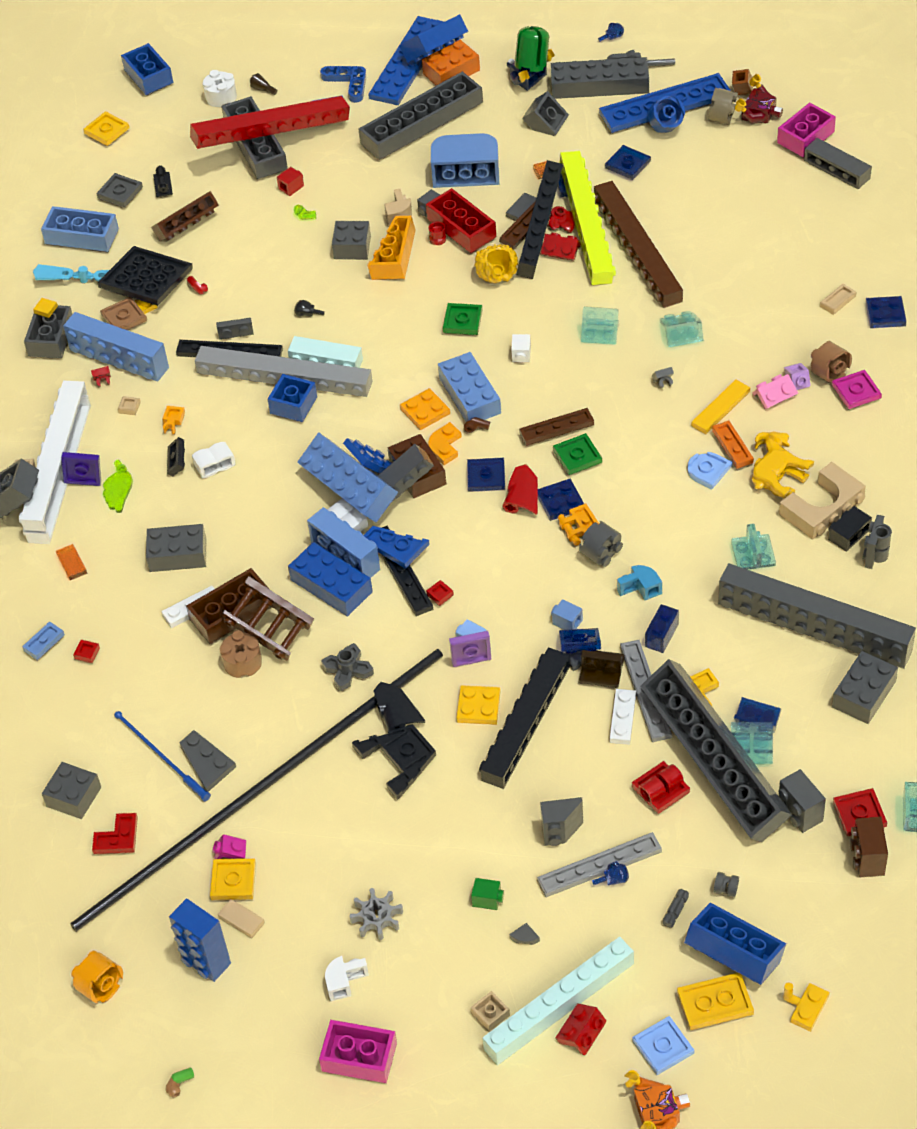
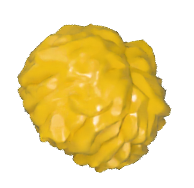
(496, 263)

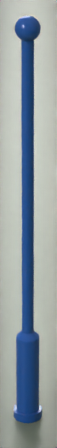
(186, 778)

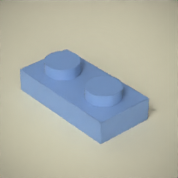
(43, 640)

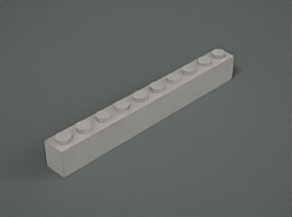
(270, 368)

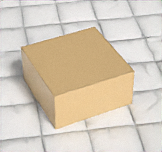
(490, 1011)

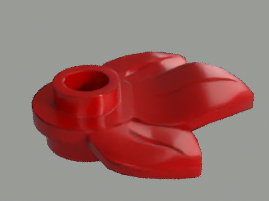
(561, 218)

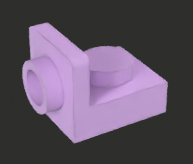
(799, 375)

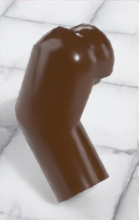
(475, 423)

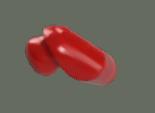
(200, 289)

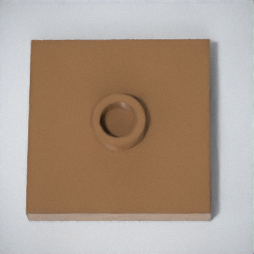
(124, 314)

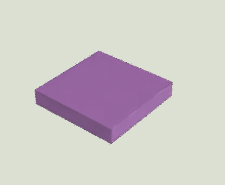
(470, 648)

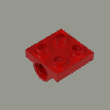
(661, 786)

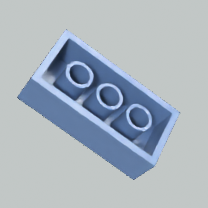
(80, 228)
(469, 387)
(344, 541)

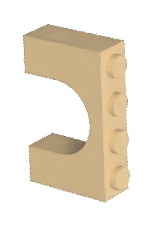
(814, 519)

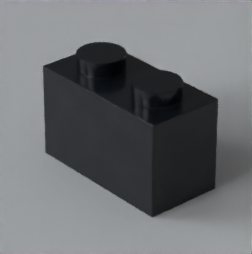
(849, 528)

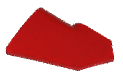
(522, 491)

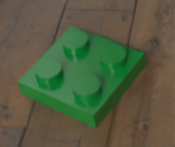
(462, 318)
(577, 454)

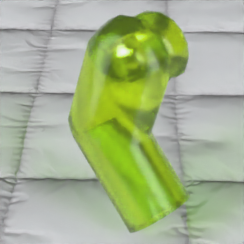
(303, 214)

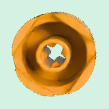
(97, 977)

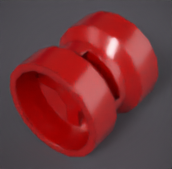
(437, 233)

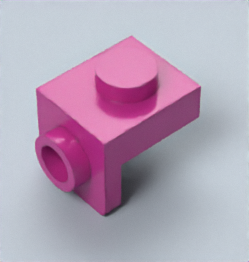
(229, 847)

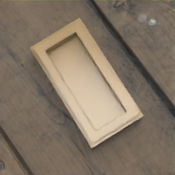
(838, 299)
(241, 918)

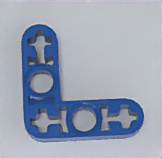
(332, 74)

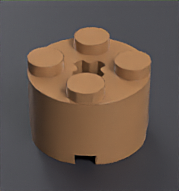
(830, 361)
(241, 654)

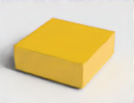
(45, 307)

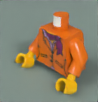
(656, 1102)

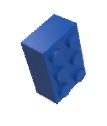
(147, 68)

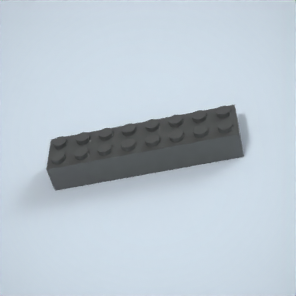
(420, 115)

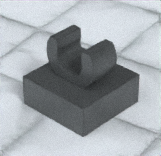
(661, 375)

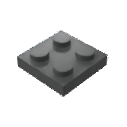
(119, 190)

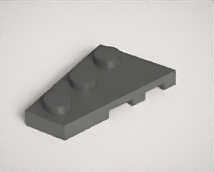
(207, 760)

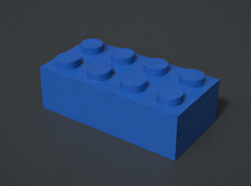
(434, 39)
(330, 579)
(200, 940)
(735, 943)

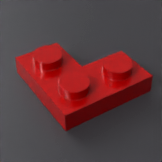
(121, 839)

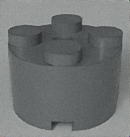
(601, 543)

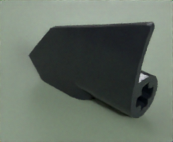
(395, 706)

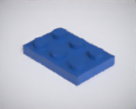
(367, 455)

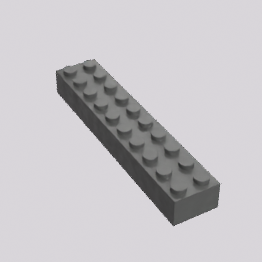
(816, 615)
(716, 751)

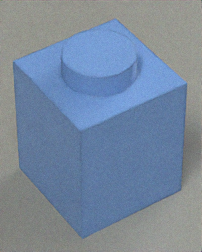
(567, 615)

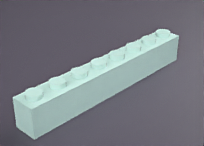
(558, 1000)

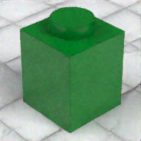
(487, 894)

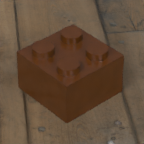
(869, 846)

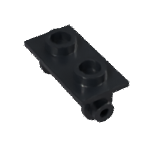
(162, 182)

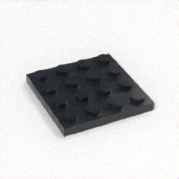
(145, 275)

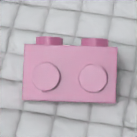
(776, 391)

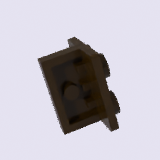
(601, 668)

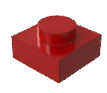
(439, 592)
(86, 651)

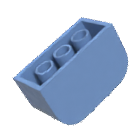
(464, 160)

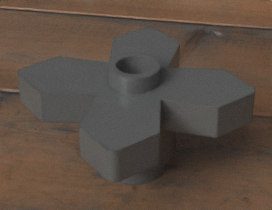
(346, 666)

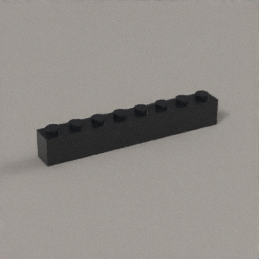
(539, 219)
(525, 718)

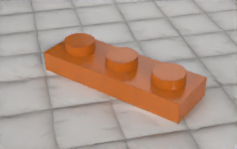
(733, 444)

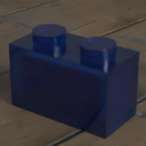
(662, 628)

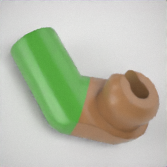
(176, 1079)

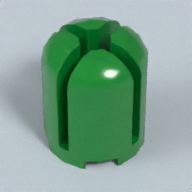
(532, 48)

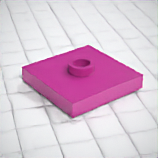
(856, 389)

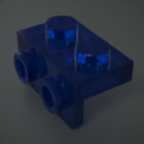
(757, 712)

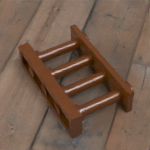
(268, 599)

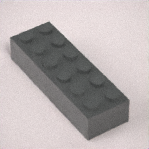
(600, 77)
(262, 153)

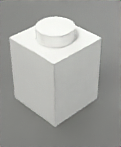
(521, 347)

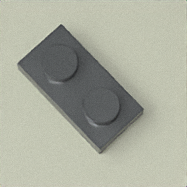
(234, 328)

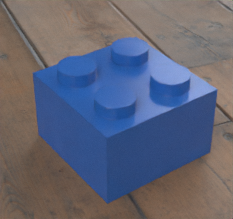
(292, 397)

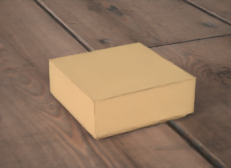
(129, 405)

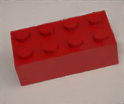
(462, 220)

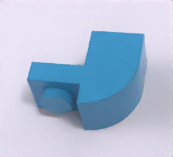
(642, 579)

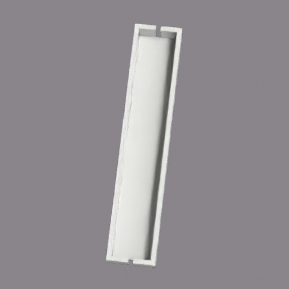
(62, 436)

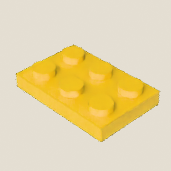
(715, 1001)

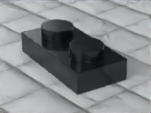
(175, 457)

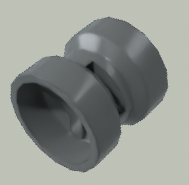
(721, 884)

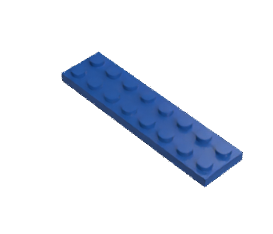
(399, 74)
(634, 110)

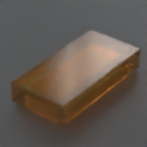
(71, 562)

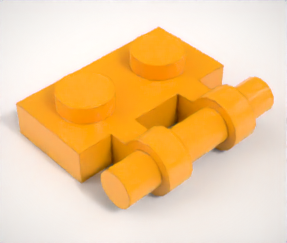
(582, 518)

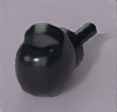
(305, 308)

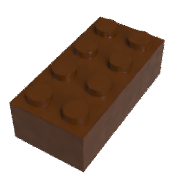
(208, 610)

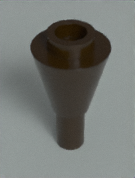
(259, 82)

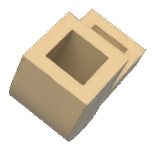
(399, 207)

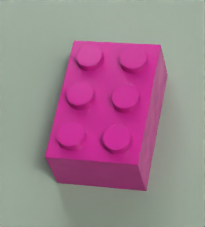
(805, 127)
(358, 1051)

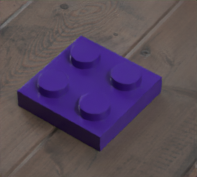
(81, 468)

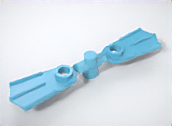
(47, 272)

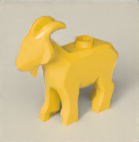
(776, 463)

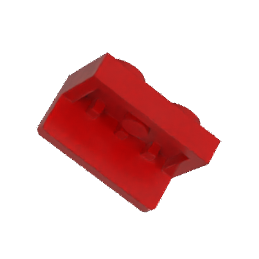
(560, 247)
(581, 1028)

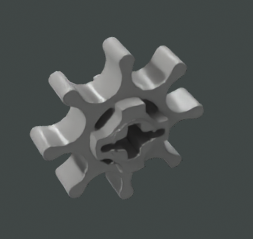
(384, 910)

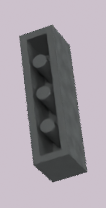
(837, 163)
(407, 469)

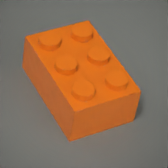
(450, 62)

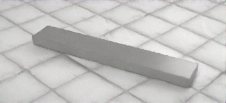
(639, 673)
(595, 865)

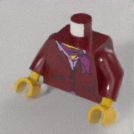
(759, 105)

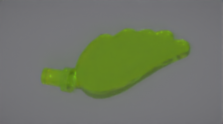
(117, 487)

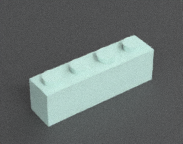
(325, 352)

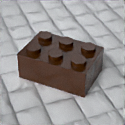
(433, 478)

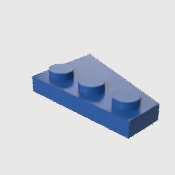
(396, 547)

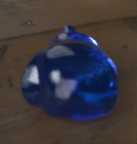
(614, 31)
(615, 874)

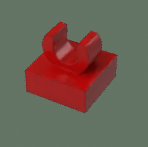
(101, 373)

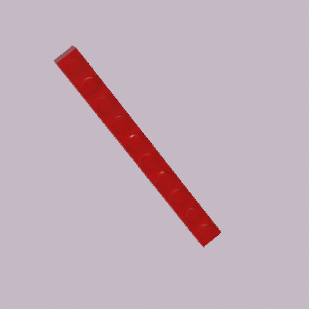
(269, 122)

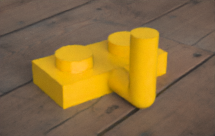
(808, 1006)

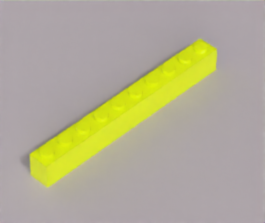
(586, 218)

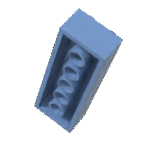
(116, 346)
(347, 477)

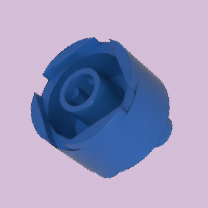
(657, 114)

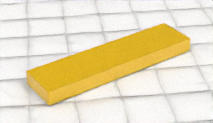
(720, 406)

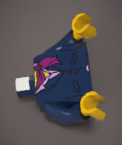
(524, 77)

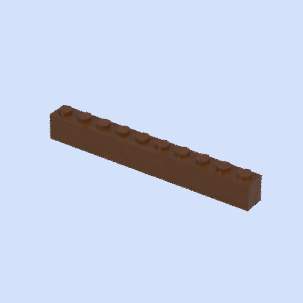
(638, 244)

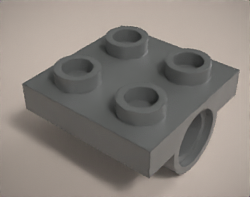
(877, 542)

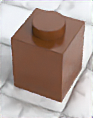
(741, 80)

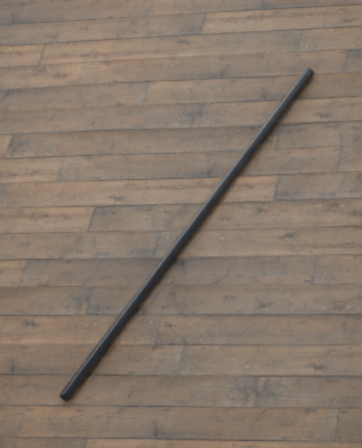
(249, 795)

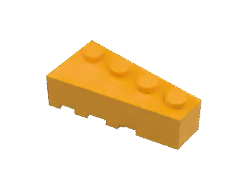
(394, 252)

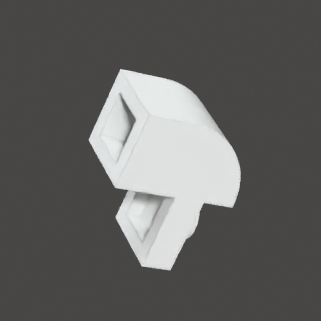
(340, 973)

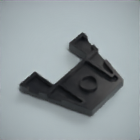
(407, 751)

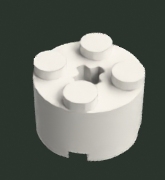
(219, 88)

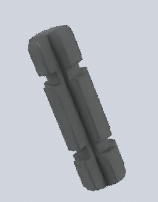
(675, 908)

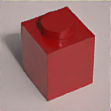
(290, 181)

